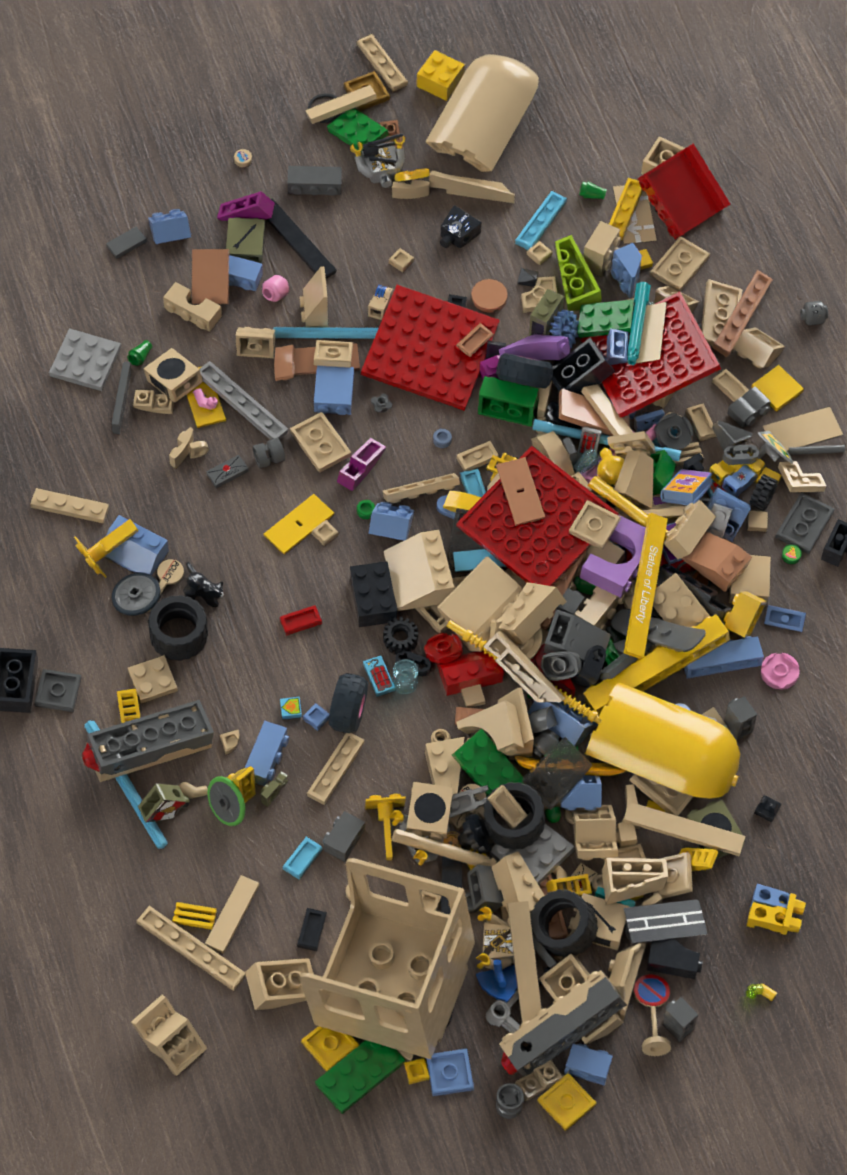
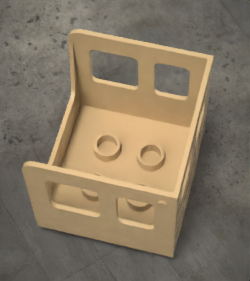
(394, 964)

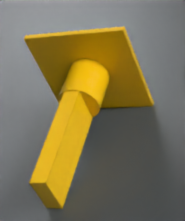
(106, 545)
(385, 809)

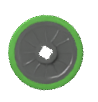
(226, 801)

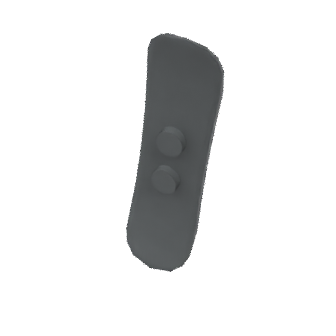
(662, 632)

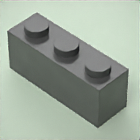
(314, 180)

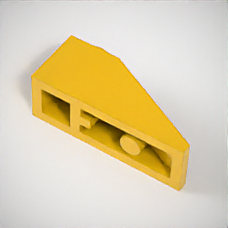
(245, 782)

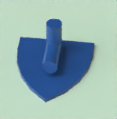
(498, 982)

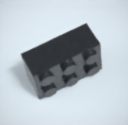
(581, 368)
(373, 594)
(17, 679)

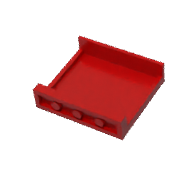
(683, 191)

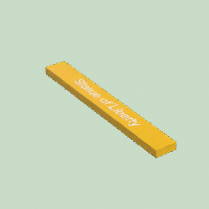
(645, 586)

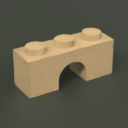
(203, 315)

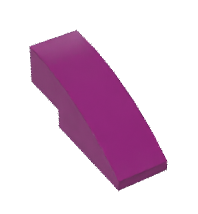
(360, 464)

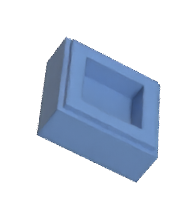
(316, 716)

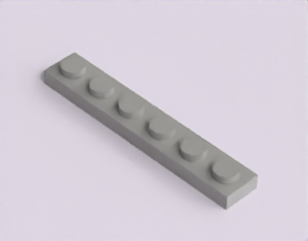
(242, 402)

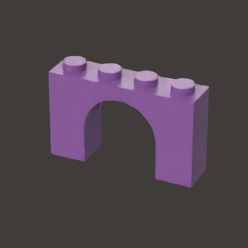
(617, 577)

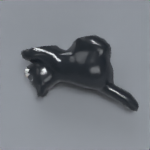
(200, 586)

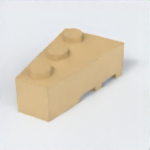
(600, 607)
(530, 610)
(442, 766)
(632, 877)
(516, 881)

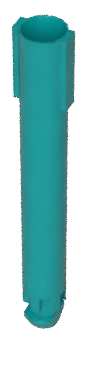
(641, 300)

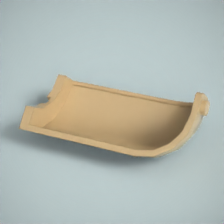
(484, 110)

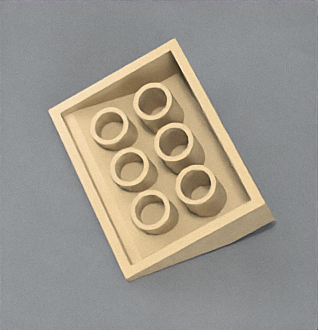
(419, 571)
(480, 600)

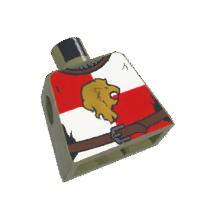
(162, 803)

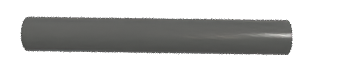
(816, 449)

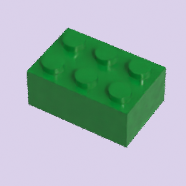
(508, 401)

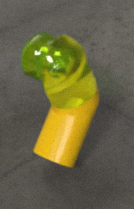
(754, 989)

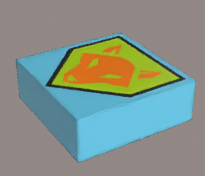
(290, 708)

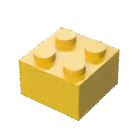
(440, 75)
(744, 613)

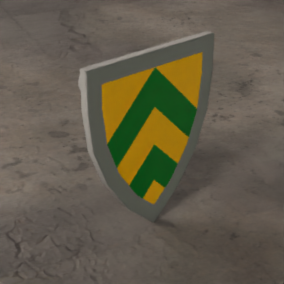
(771, 445)

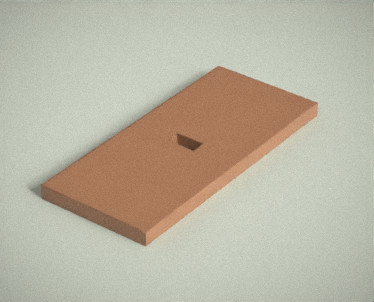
(305, 360)
(523, 505)

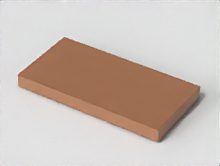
(577, 410)

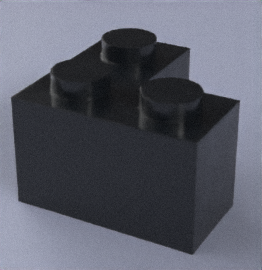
(836, 544)

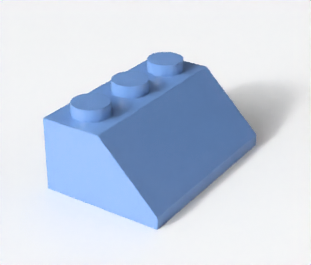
(141, 551)
(569, 724)

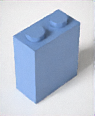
(334, 390)

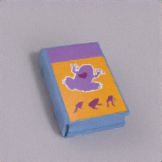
(686, 487)

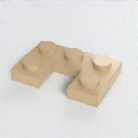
(631, 442)

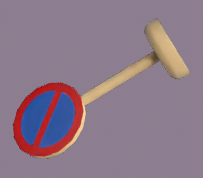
(653, 992)

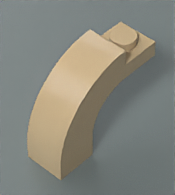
(552, 447)

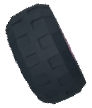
(524, 370)
(348, 703)

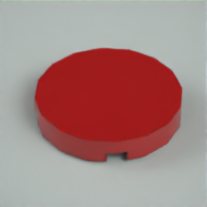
(443, 648)

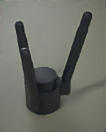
(371, 148)

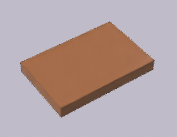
(210, 276)

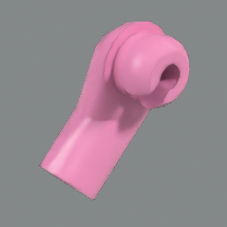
(208, 403)

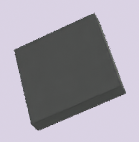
(58, 690)

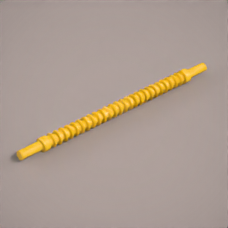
(467, 635)

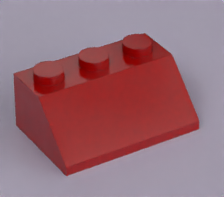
(469, 671)

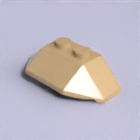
(624, 972)

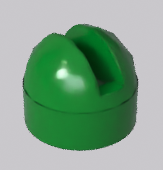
(553, 815)

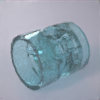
(405, 676)

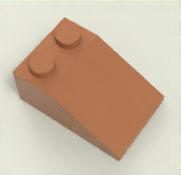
(718, 560)

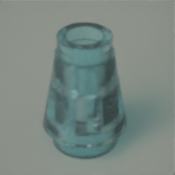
(586, 461)

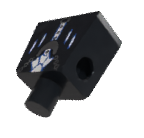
(459, 228)

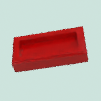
(300, 620)

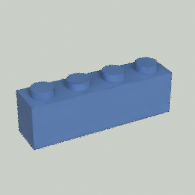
(728, 657)

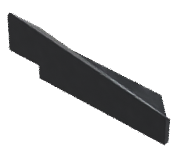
(703, 593)

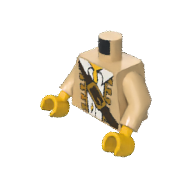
(496, 941)

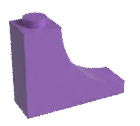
(539, 347)

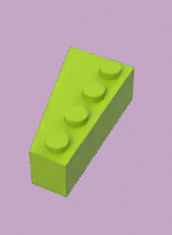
(576, 276)

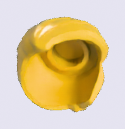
(609, 466)

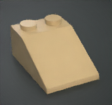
(315, 301)
(277, 982)

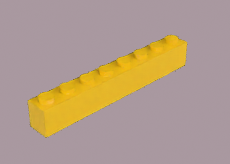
(658, 664)

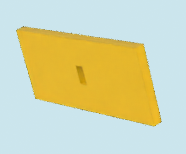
(204, 416)
(288, 533)

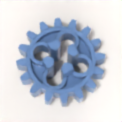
(565, 326)

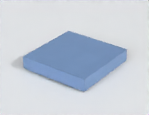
(450, 1072)

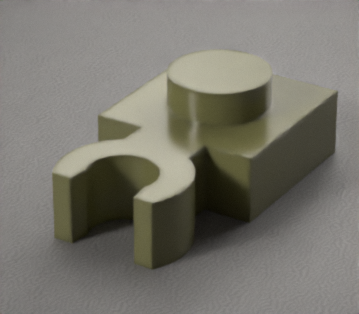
(270, 791)

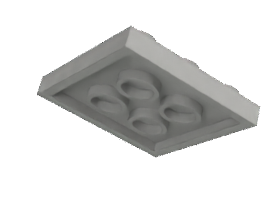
(85, 359)
(541, 856)

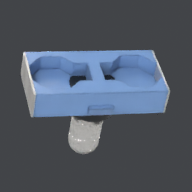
(647, 419)

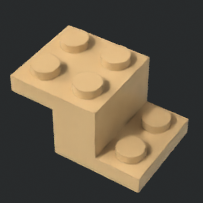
(595, 833)
(169, 1035)

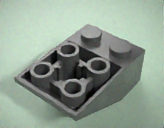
(574, 635)

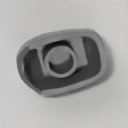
(561, 665)

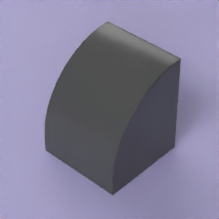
(542, 719)

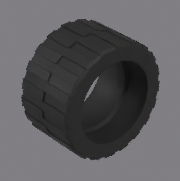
(172, 608)
(521, 837)
(548, 907)

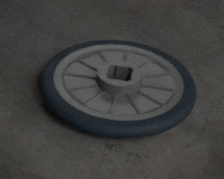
(147, 595)

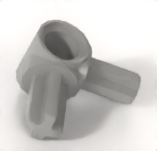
(504, 1009)

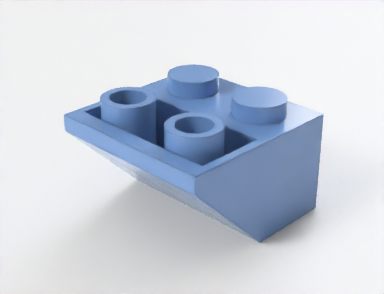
(169, 226)
(626, 268)
(738, 514)
(391, 521)
(585, 794)

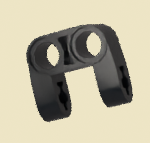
(590, 668)

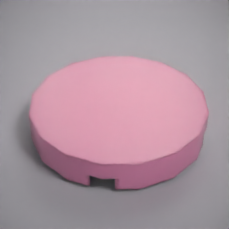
(780, 671)

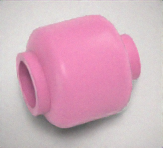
(275, 288)

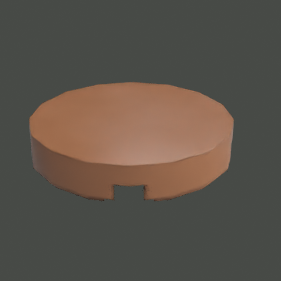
(489, 295)

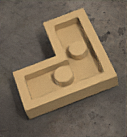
(800, 482)

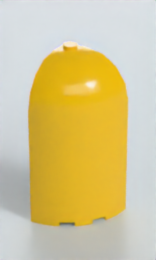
(665, 744)

